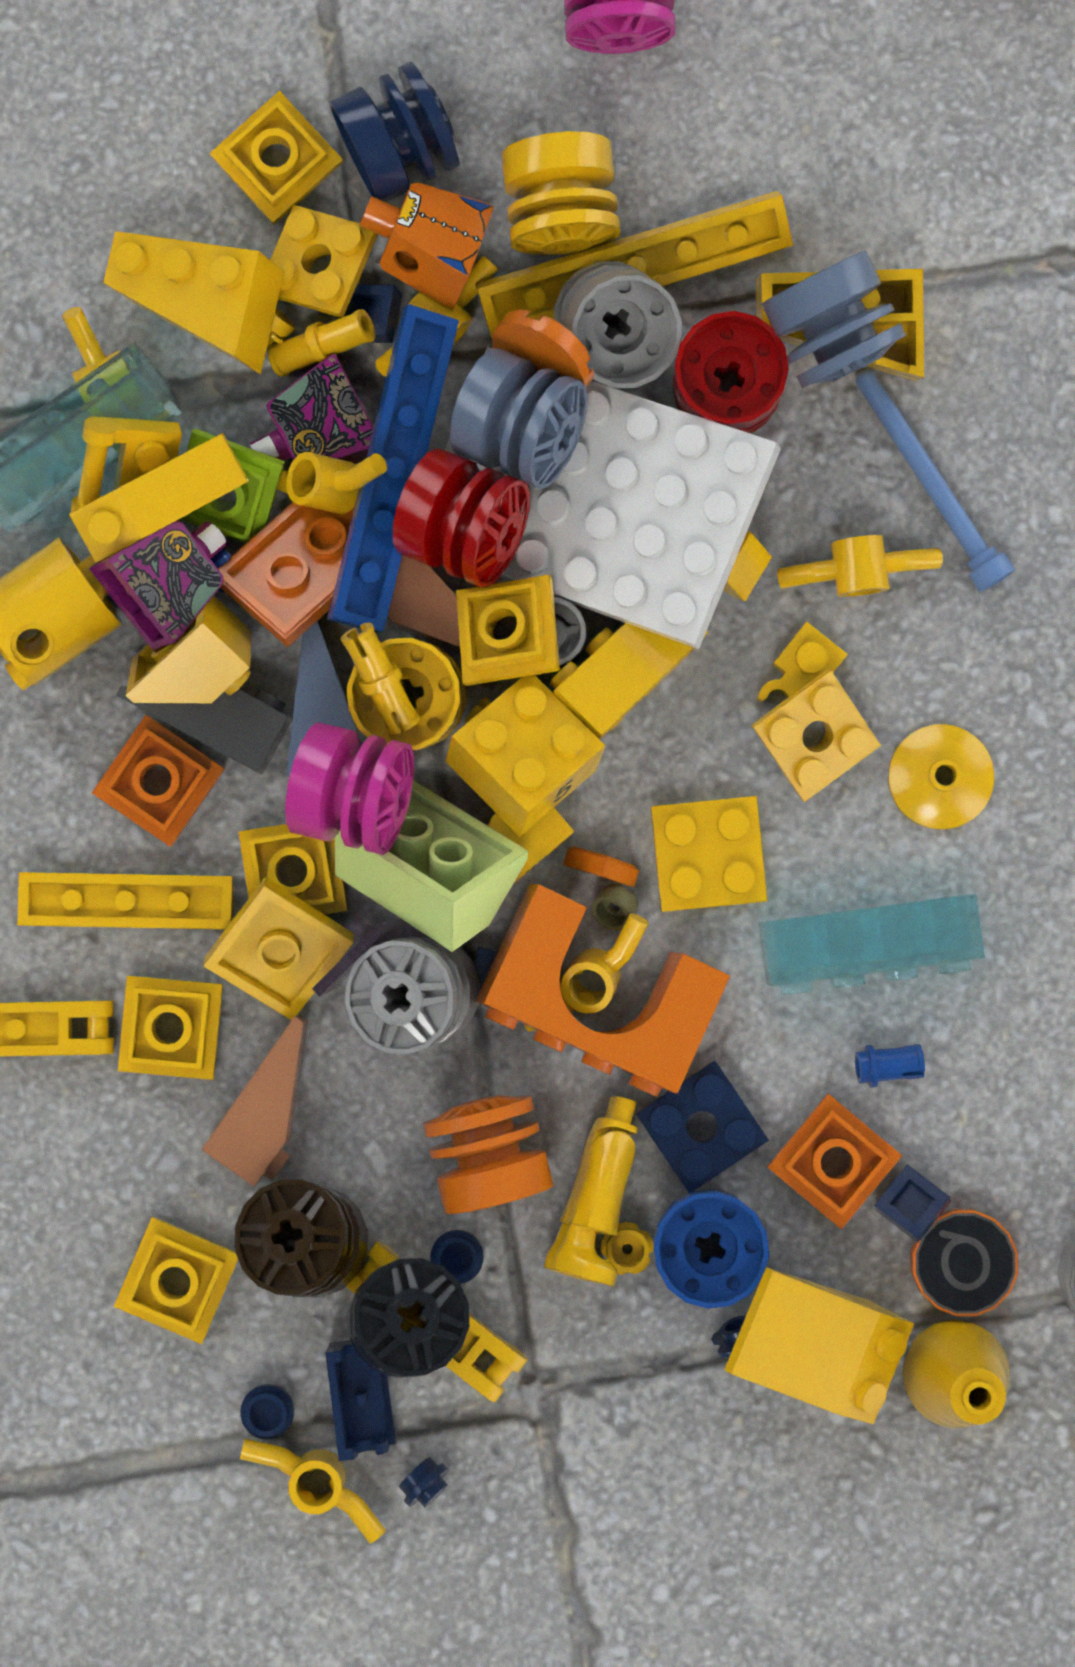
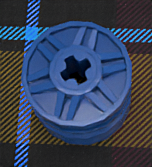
(721, 1278)

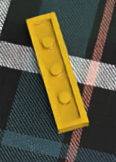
(125, 900)

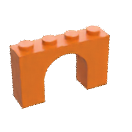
(527, 990)

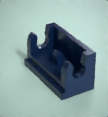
(358, 1403)

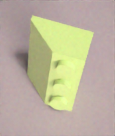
(440, 874)

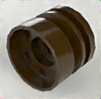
(320, 1262)

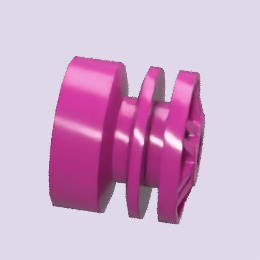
(618, 24)
(349, 788)

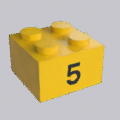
(524, 753)

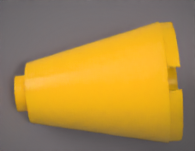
(957, 1374)

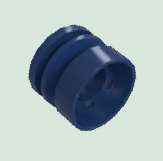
(395, 132)

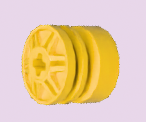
(560, 193)
(438, 709)

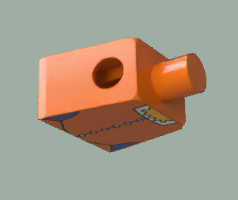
(430, 239)

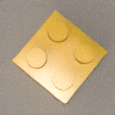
(708, 853)
(278, 949)

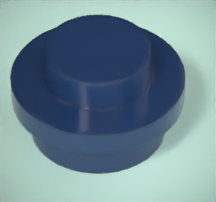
(459, 1254)
(267, 1411)
(424, 1483)

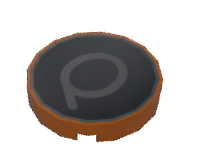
(965, 1263)

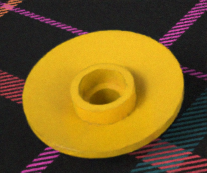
(914, 781)

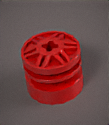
(735, 345)
(461, 517)

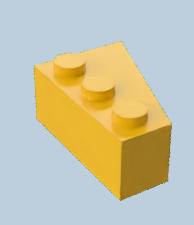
(202, 289)
(616, 675)

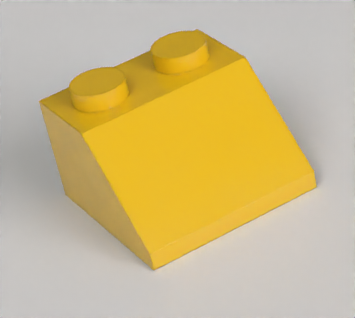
(198, 666)

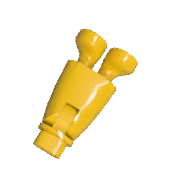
(596, 1197)

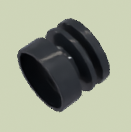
(376, 1324)

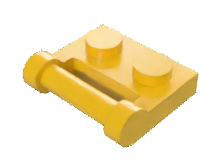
(142, 449)

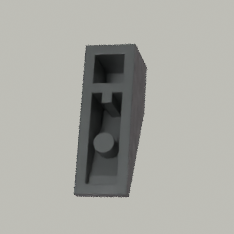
(234, 724)

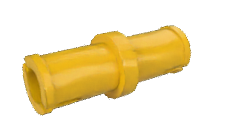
(321, 342)
(380, 678)

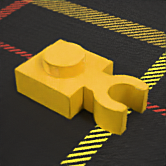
(802, 661)

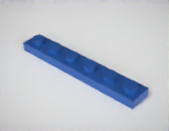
(402, 439)

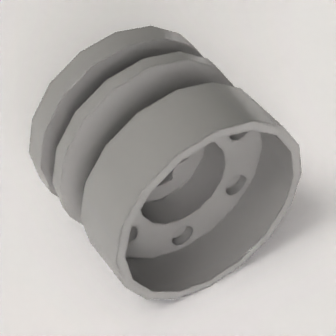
(647, 330)
(440, 994)

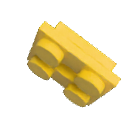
(276, 188)
(313, 235)
(528, 650)
(844, 743)
(266, 848)
(198, 1008)
(204, 1262)

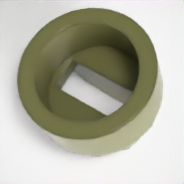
(608, 916)

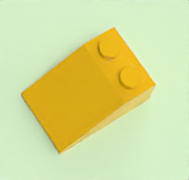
(819, 1345)

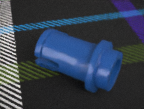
(889, 1064)

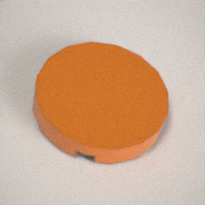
(544, 344)

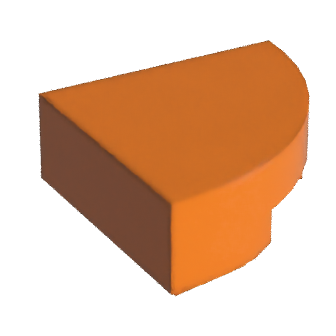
(601, 866)

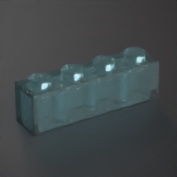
(46, 450)
(871, 941)

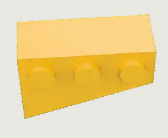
(899, 287)

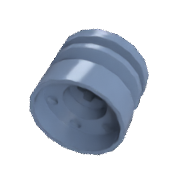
(834, 319)
(518, 418)

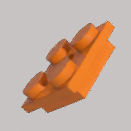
(191, 775)
(801, 1156)

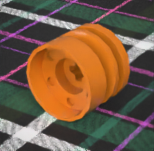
(488, 1154)

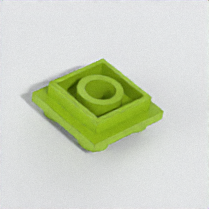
(255, 498)

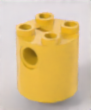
(51, 613)

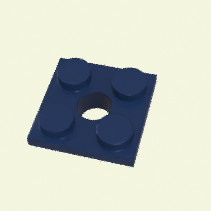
(735, 1132)

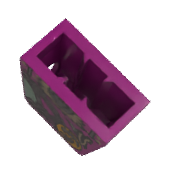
(318, 417)
(164, 579)

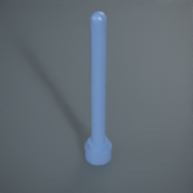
(986, 563)

